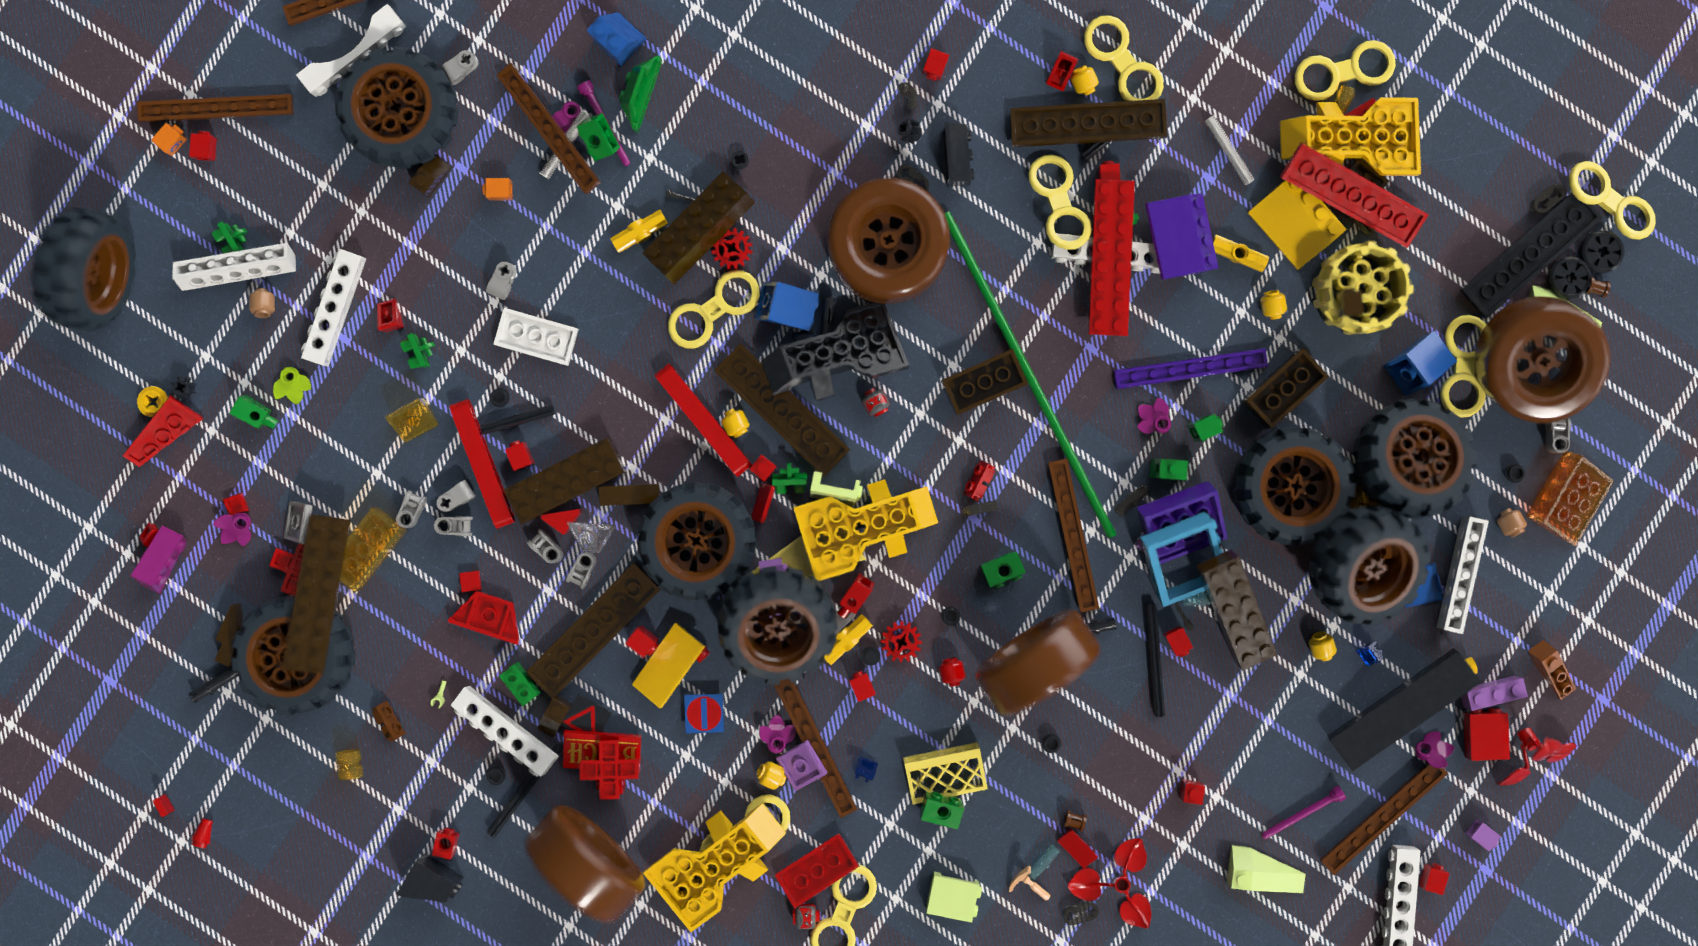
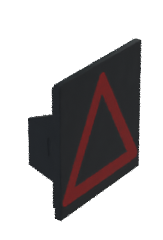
(586, 716)

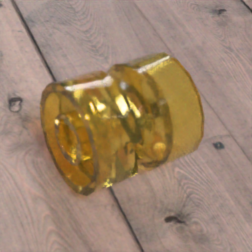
(349, 764)

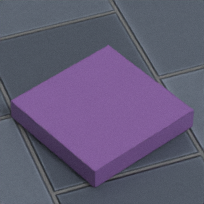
(801, 765)

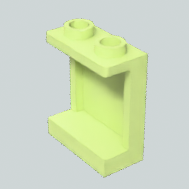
(843, 495)
(953, 898)

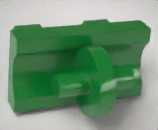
(225, 232)
(414, 344)
(789, 476)

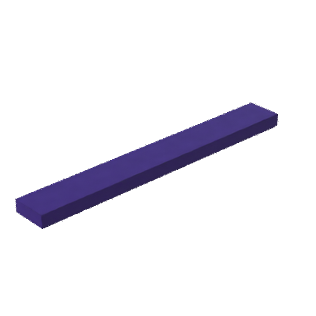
(1190, 368)

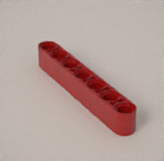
(703, 420)
(482, 463)

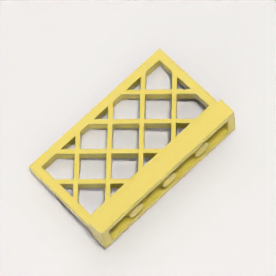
(940, 758)

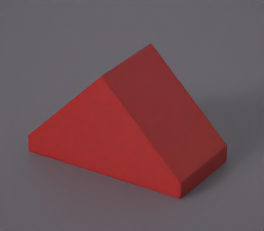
(1062, 71)
(389, 316)
(560, 519)

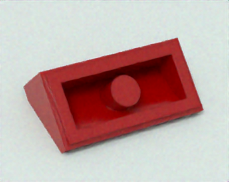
(763, 502)
(1077, 848)

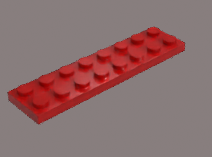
(1353, 195)
(1111, 257)

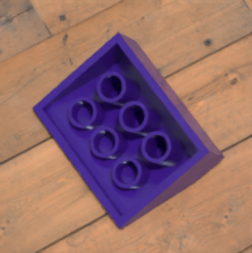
(1181, 236)
(1180, 507)

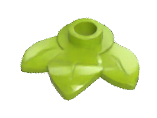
(291, 388)

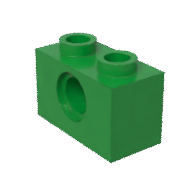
(598, 126)
(1205, 427)
(991, 568)
(520, 684)
(950, 817)

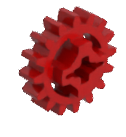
(725, 259)
(893, 637)

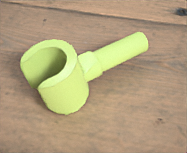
(439, 697)

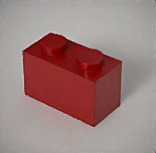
(643, 642)

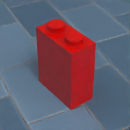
(1486, 735)

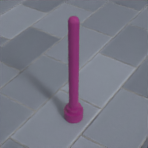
(586, 90)
(1335, 795)

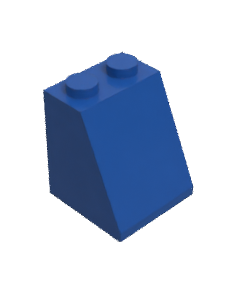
(616, 37)
(787, 306)
(1420, 363)

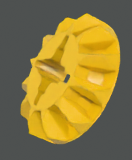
(144, 401)

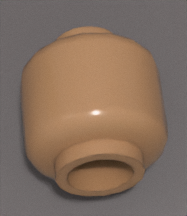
(262, 303)
(1511, 523)

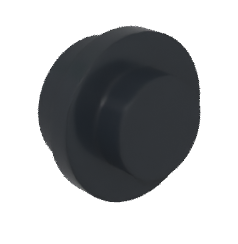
(499, 397)
(1514, 473)
(950, 616)
(870, 655)
(1051, 743)
(496, 775)

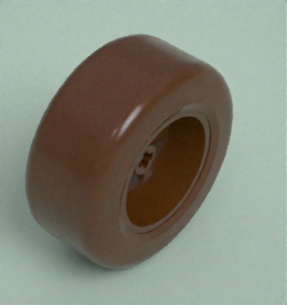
(881, 201)
(1579, 376)
(1038, 662)
(584, 864)

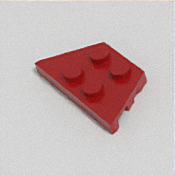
(488, 616)

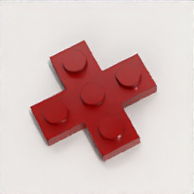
(290, 564)
(609, 769)

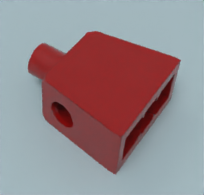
(858, 590)

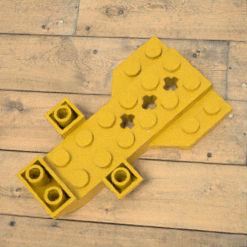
(1338, 135)
(883, 520)
(732, 852)

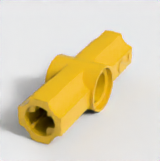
(639, 231)
(1250, 257)
(848, 638)

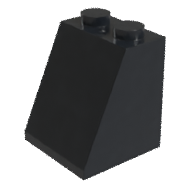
(430, 881)

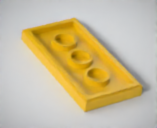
(668, 665)

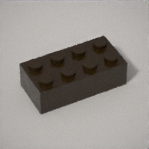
(984, 382)
(1285, 388)

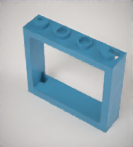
(1168, 535)

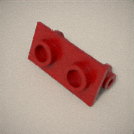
(975, 488)

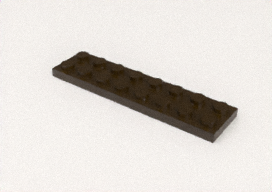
(1088, 123)
(782, 411)
(316, 594)
(593, 630)

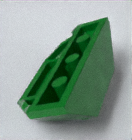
(639, 90)

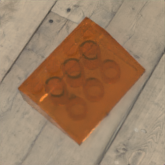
(1570, 497)

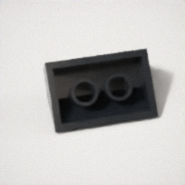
(957, 154)

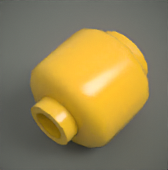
(1084, 80)
(1273, 304)
(735, 423)
(1322, 646)
(771, 775)

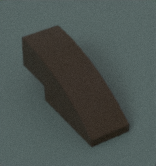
(628, 494)
(226, 634)

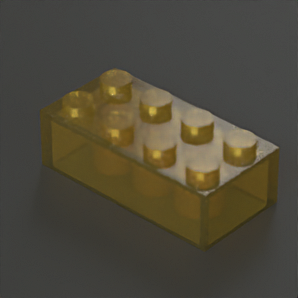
(369, 547)

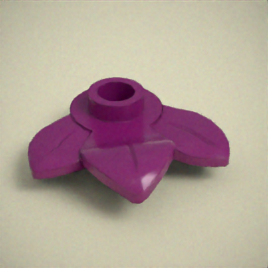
(564, 119)
(1152, 415)
(232, 529)
(777, 731)
(1437, 750)

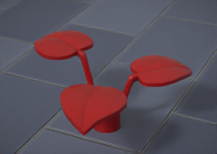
(1550, 748)
(1130, 856)

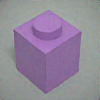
(1483, 835)

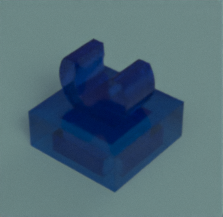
(1370, 653)
(866, 769)

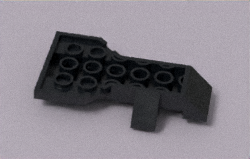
(817, 357)

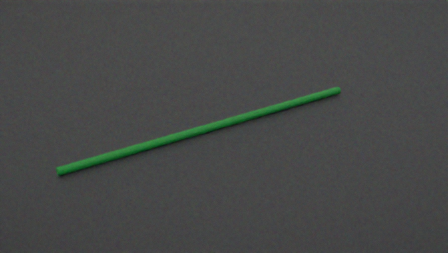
(1030, 377)

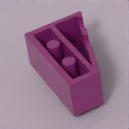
(159, 559)

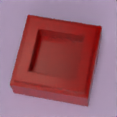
(236, 504)
(148, 534)
(470, 581)
(163, 805)

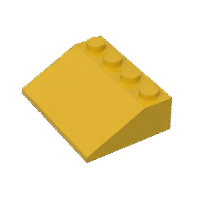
(1296, 223)

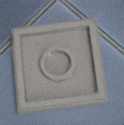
(297, 521)

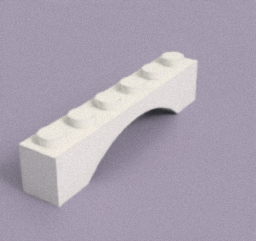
(383, 26)

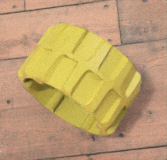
(1390, 268)

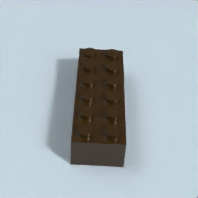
(698, 227)
(565, 480)
(1236, 609)

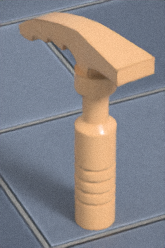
(1022, 876)

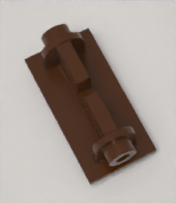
(384, 714)

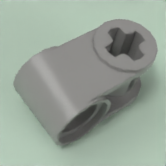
(457, 68)
(501, 282)
(1559, 433)
(458, 495)
(411, 508)
(457, 525)
(542, 544)
(581, 573)

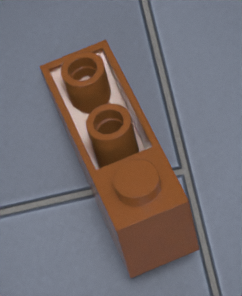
(1552, 669)

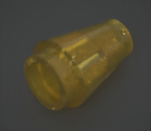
(1344, 97)

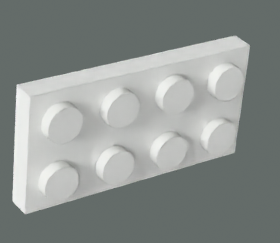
(536, 336)

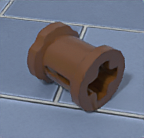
(1599, 287)
(1075, 820)

